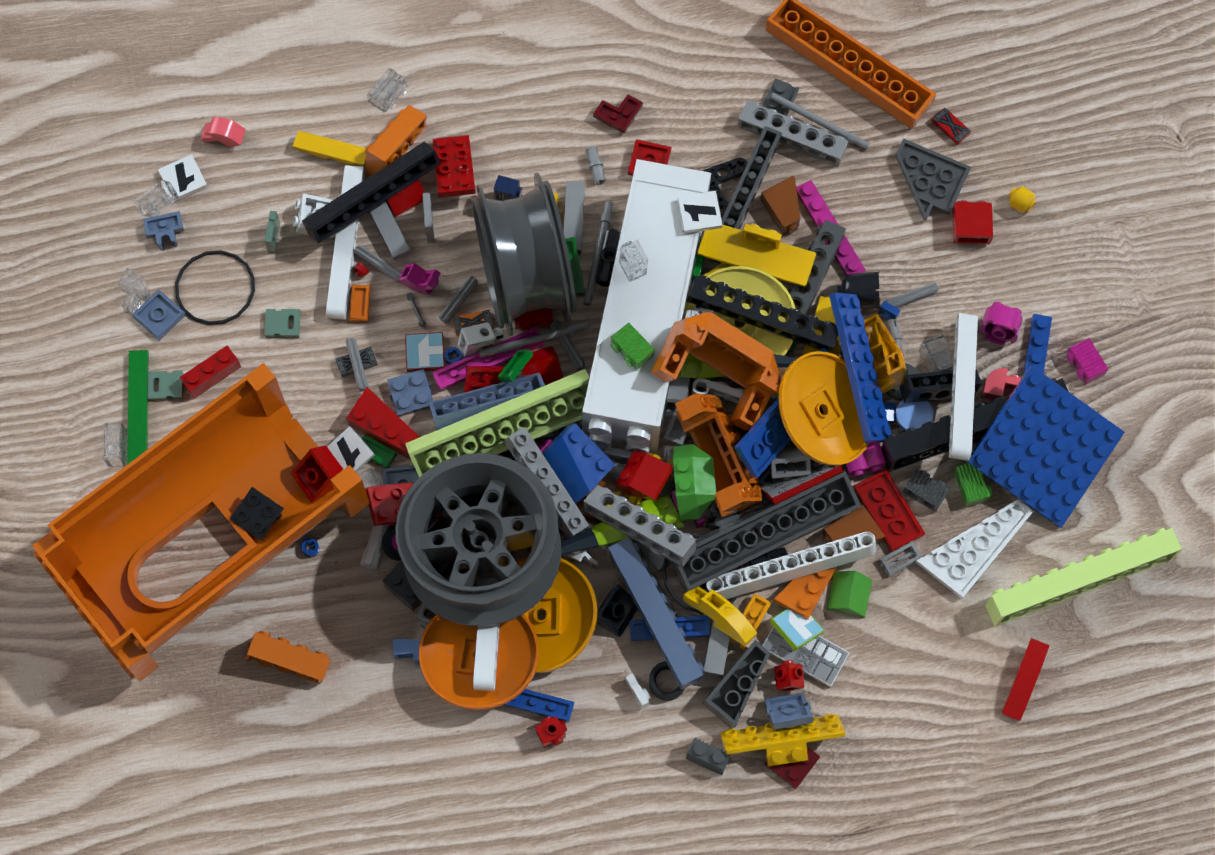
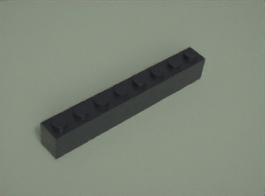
(371, 192)

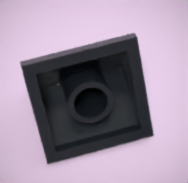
(616, 610)

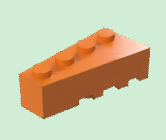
(395, 139)
(287, 657)

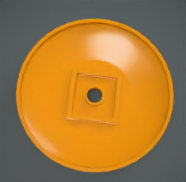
(823, 382)
(569, 618)

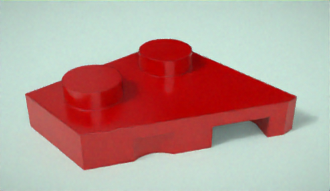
(481, 376)

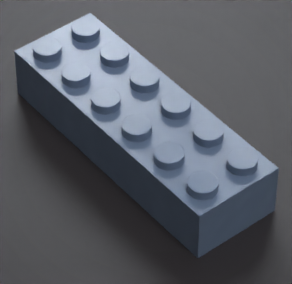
(463, 405)

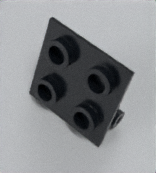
(257, 513)

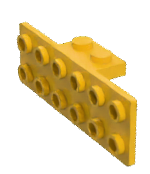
(759, 250)
(784, 744)

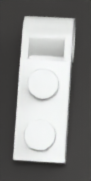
(719, 389)

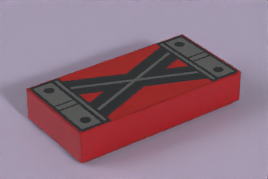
(951, 126)

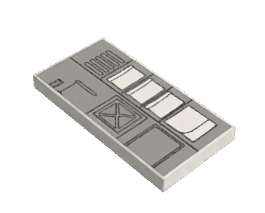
(818, 658)

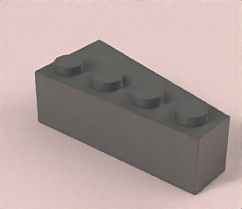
(734, 689)

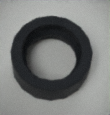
(667, 696)

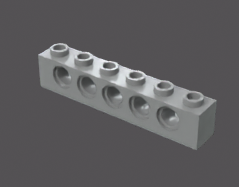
(799, 141)
(528, 454)
(628, 524)

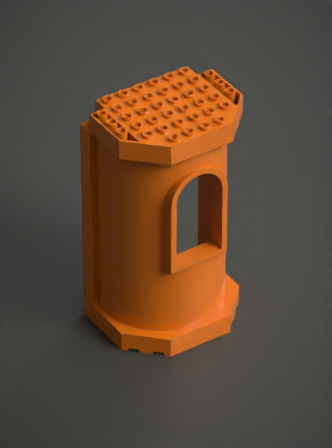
(203, 464)

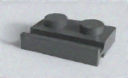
(784, 90)

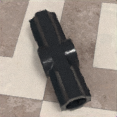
(609, 249)

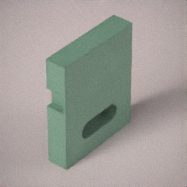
(272, 232)
(278, 323)
(169, 385)

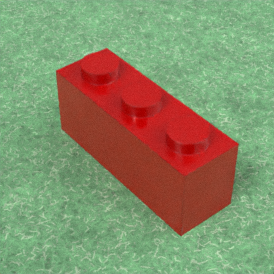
(210, 372)

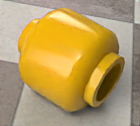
(1022, 199)

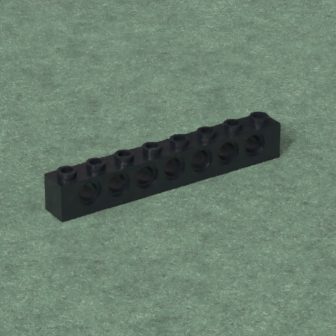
(753, 316)

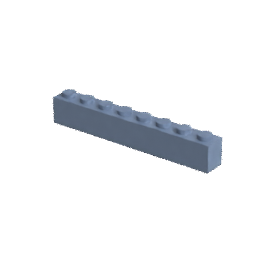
(655, 613)

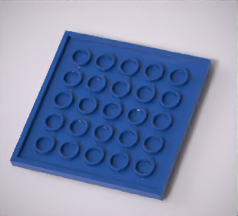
(1045, 446)

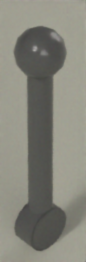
(410, 296)

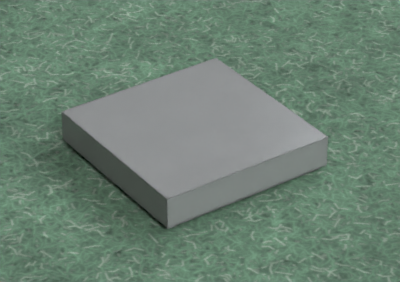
(428, 217)

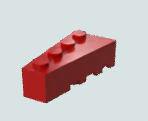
(380, 423)

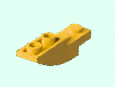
(725, 615)

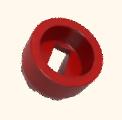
(360, 270)

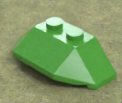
(693, 481)

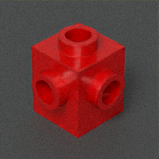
(789, 676)
(548, 738)

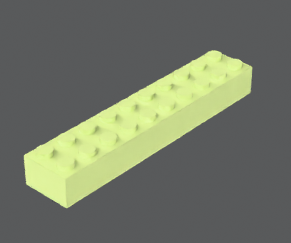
(485, 432)
(1083, 576)

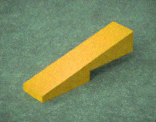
(330, 148)

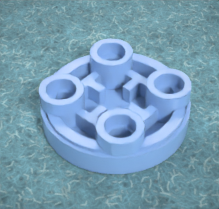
(913, 414)

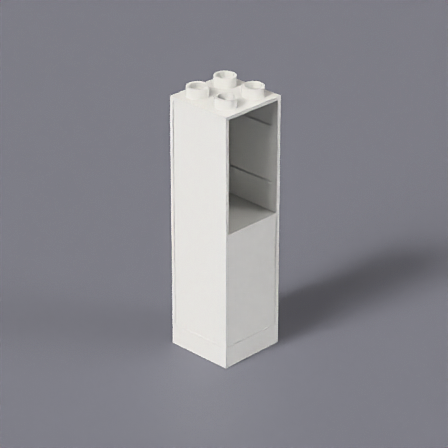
(624, 402)

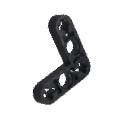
(716, 179)

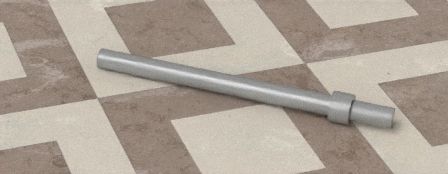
(851, 137)
(605, 220)
(570, 329)

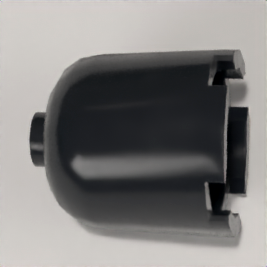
(864, 286)

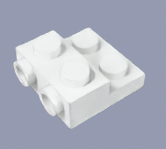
(306, 206)

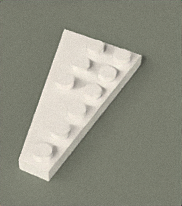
(969, 554)

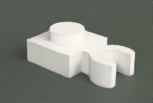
(640, 694)

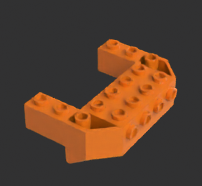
(727, 352)
(714, 434)

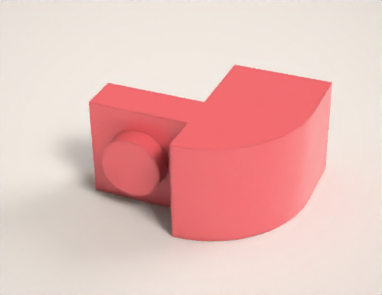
(223, 130)
(997, 382)

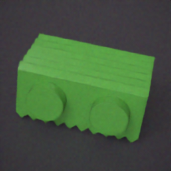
(632, 346)
(972, 485)

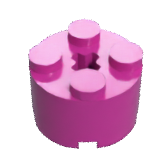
(1001, 323)

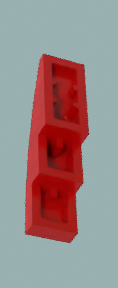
(1025, 679)

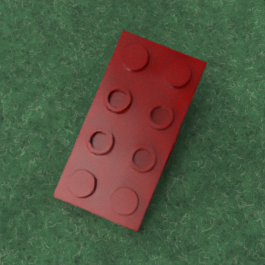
(456, 169)
(386, 502)

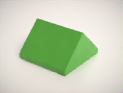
(849, 593)

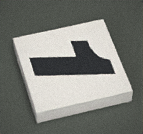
(184, 176)
(700, 212)
(350, 450)

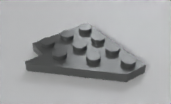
(931, 177)

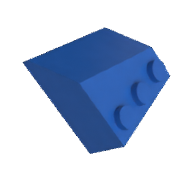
(577, 461)

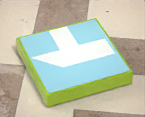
(796, 629)

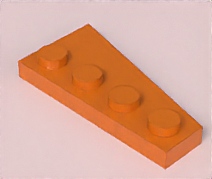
(804, 592)

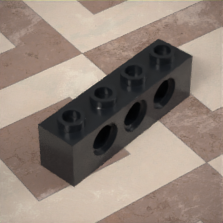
(930, 386)

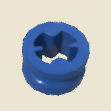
(450, 351)
(311, 553)

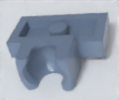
(164, 228)

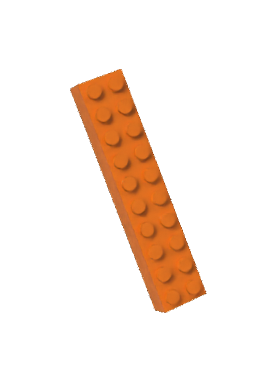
(850, 62)

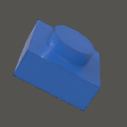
(888, 311)

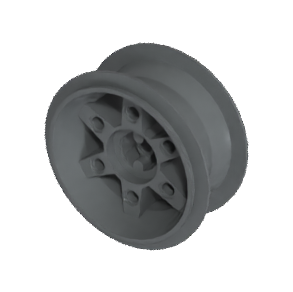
(524, 254)
(517, 587)

